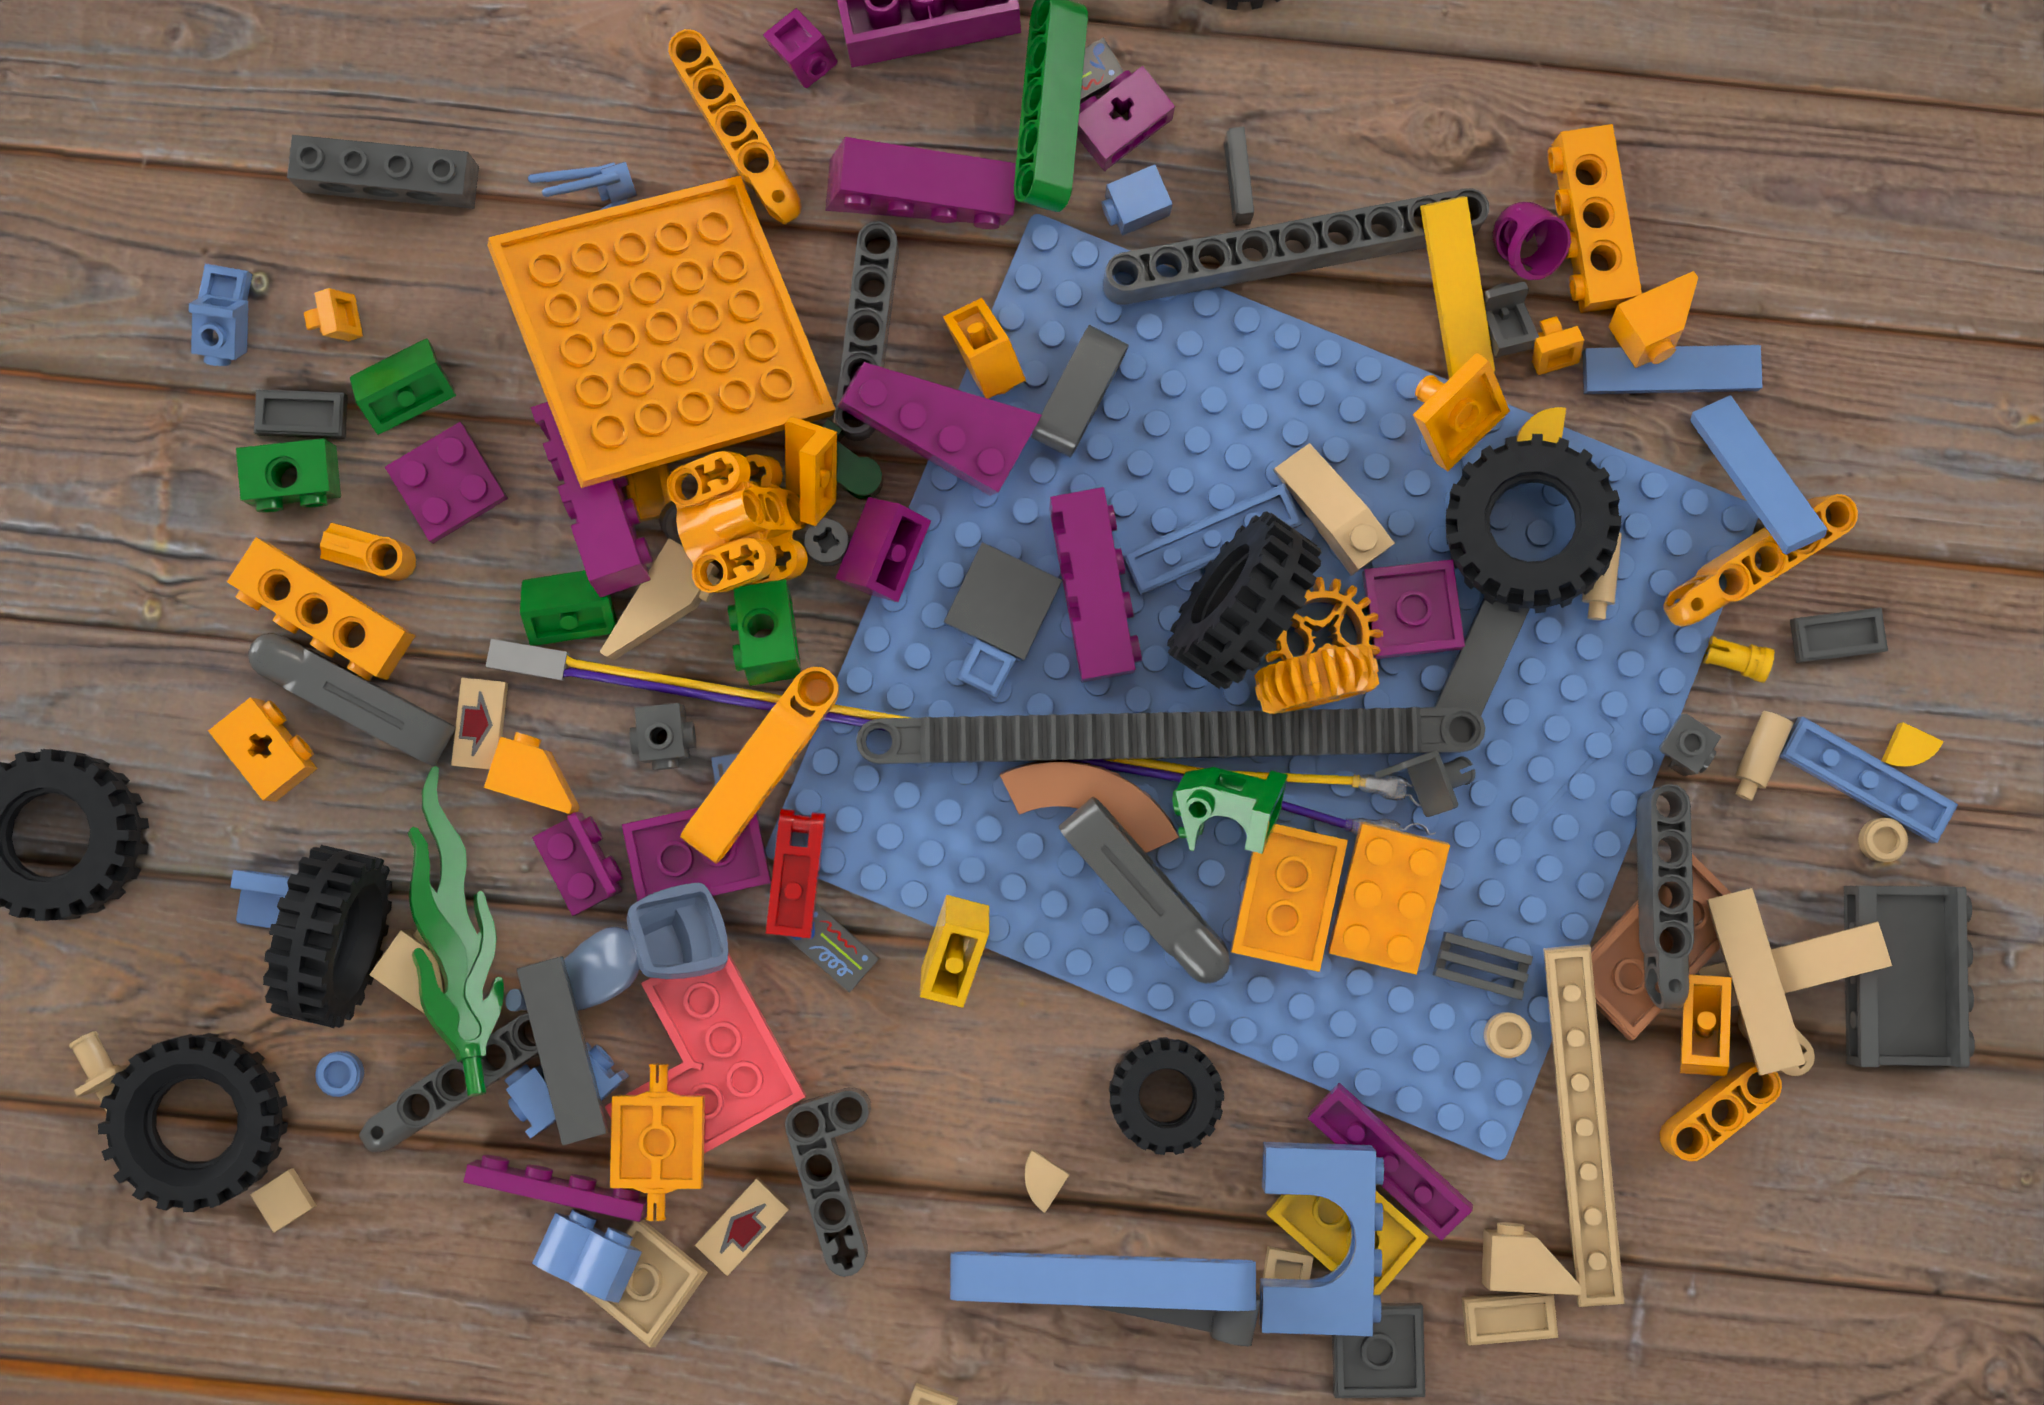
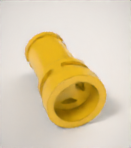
(1750, 661)

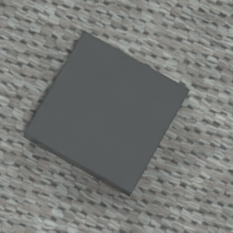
(1003, 601)
(1385, 1363)

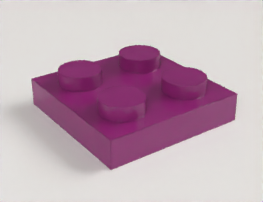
(446, 482)
(1414, 608)

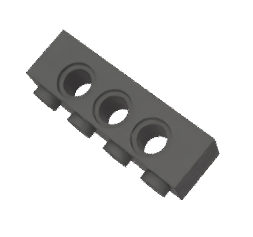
(383, 171)

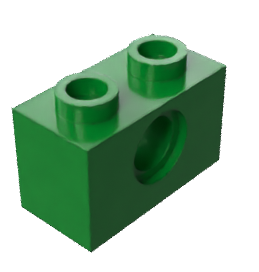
(263, 466)
(759, 608)

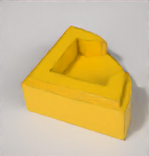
(1547, 422)
(1910, 747)

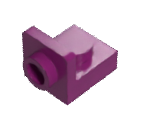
(801, 47)

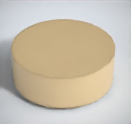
(1883, 840)
(1507, 1035)

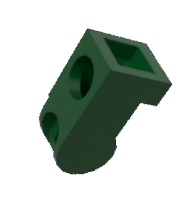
(855, 474)

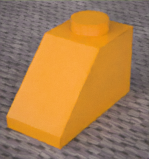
(1654, 320)
(985, 348)
(530, 774)
(1706, 1026)

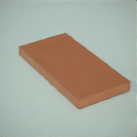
(1620, 961)

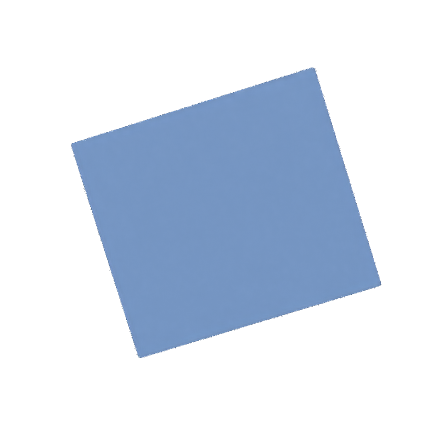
(1186, 429)

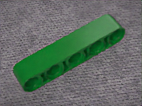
(1050, 104)

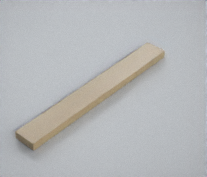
(1583, 1125)

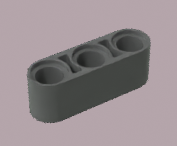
(1079, 391)

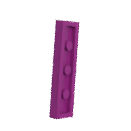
(1405, 1172)
(540, 1184)

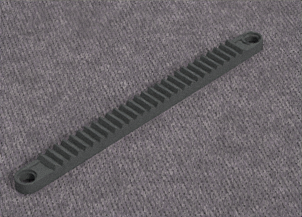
(1170, 735)

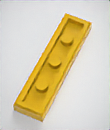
(1456, 282)

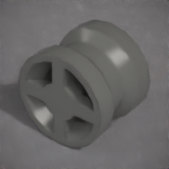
(826, 550)

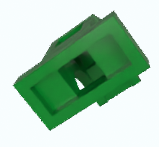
(1225, 793)

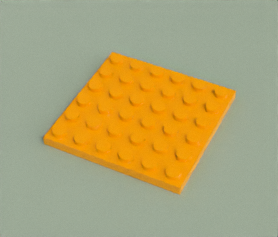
(659, 329)

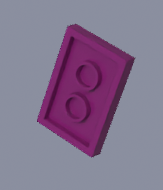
(665, 860)

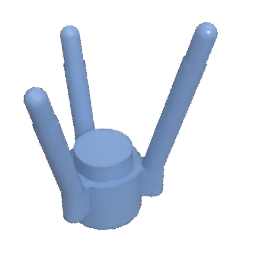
(610, 179)

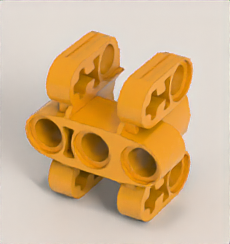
(737, 520)

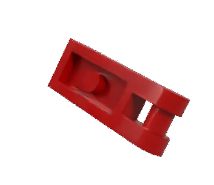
(795, 875)

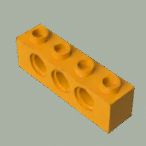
(1596, 152)
(267, 565)

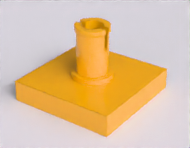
(1459, 411)

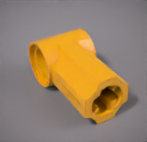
(366, 552)

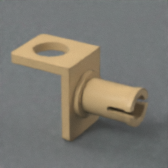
(96, 1066)

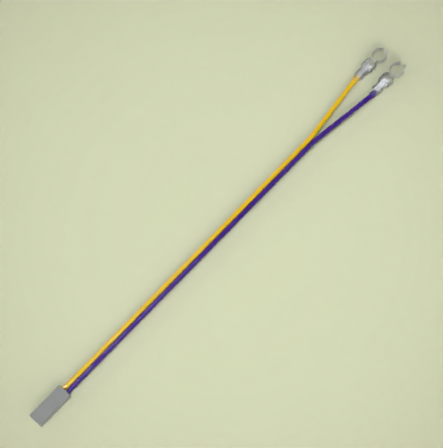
(553, 665)

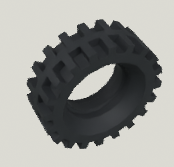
(1534, 582)
(1244, 600)
(112, 839)
(327, 936)
(133, 1122)

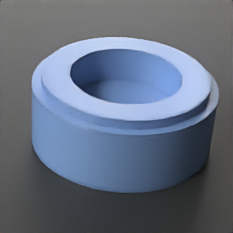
(339, 1073)

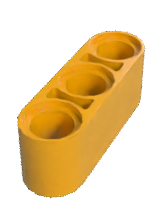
(1698, 1113)

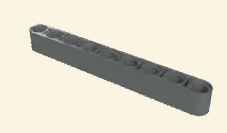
(1277, 258)

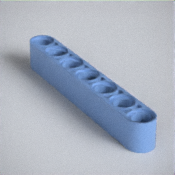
(1103, 1280)

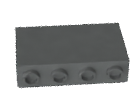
(1922, 1001)

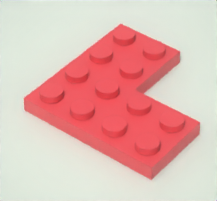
(724, 1052)

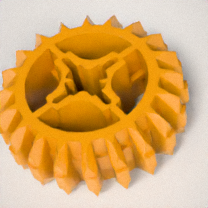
(1342, 605)
(1316, 679)

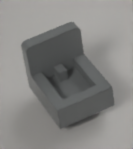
(1508, 319)
(1689, 746)

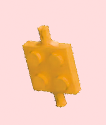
(657, 1142)

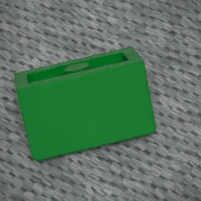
(401, 386)
(564, 609)

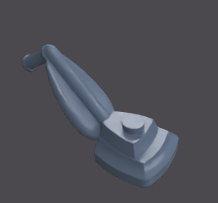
(667, 937)

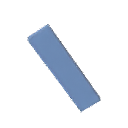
(1687, 370)
(1758, 475)
(1198, 543)
(1867, 780)

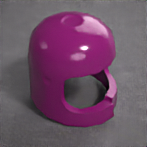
(1520, 223)

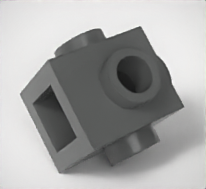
(651, 723)

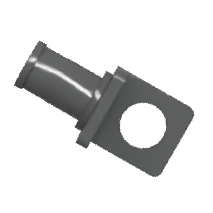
(1434, 780)

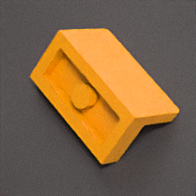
(811, 467)

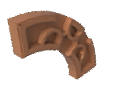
(1074, 783)

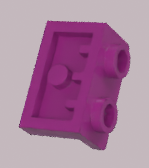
(578, 862)

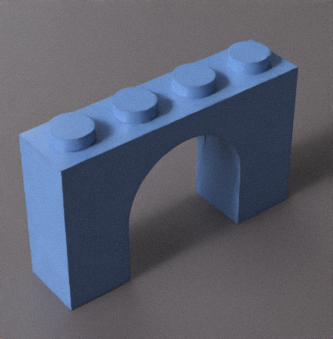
(1345, 1297)

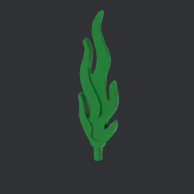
(461, 953)

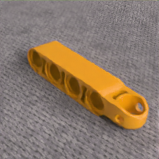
(772, 183)
(1703, 594)
(761, 763)

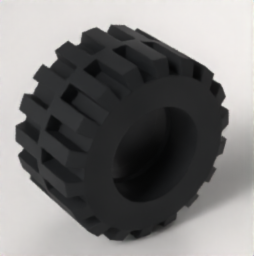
(1198, 1119)

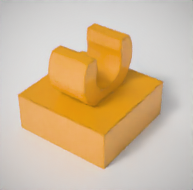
(335, 315)
(1556, 347)

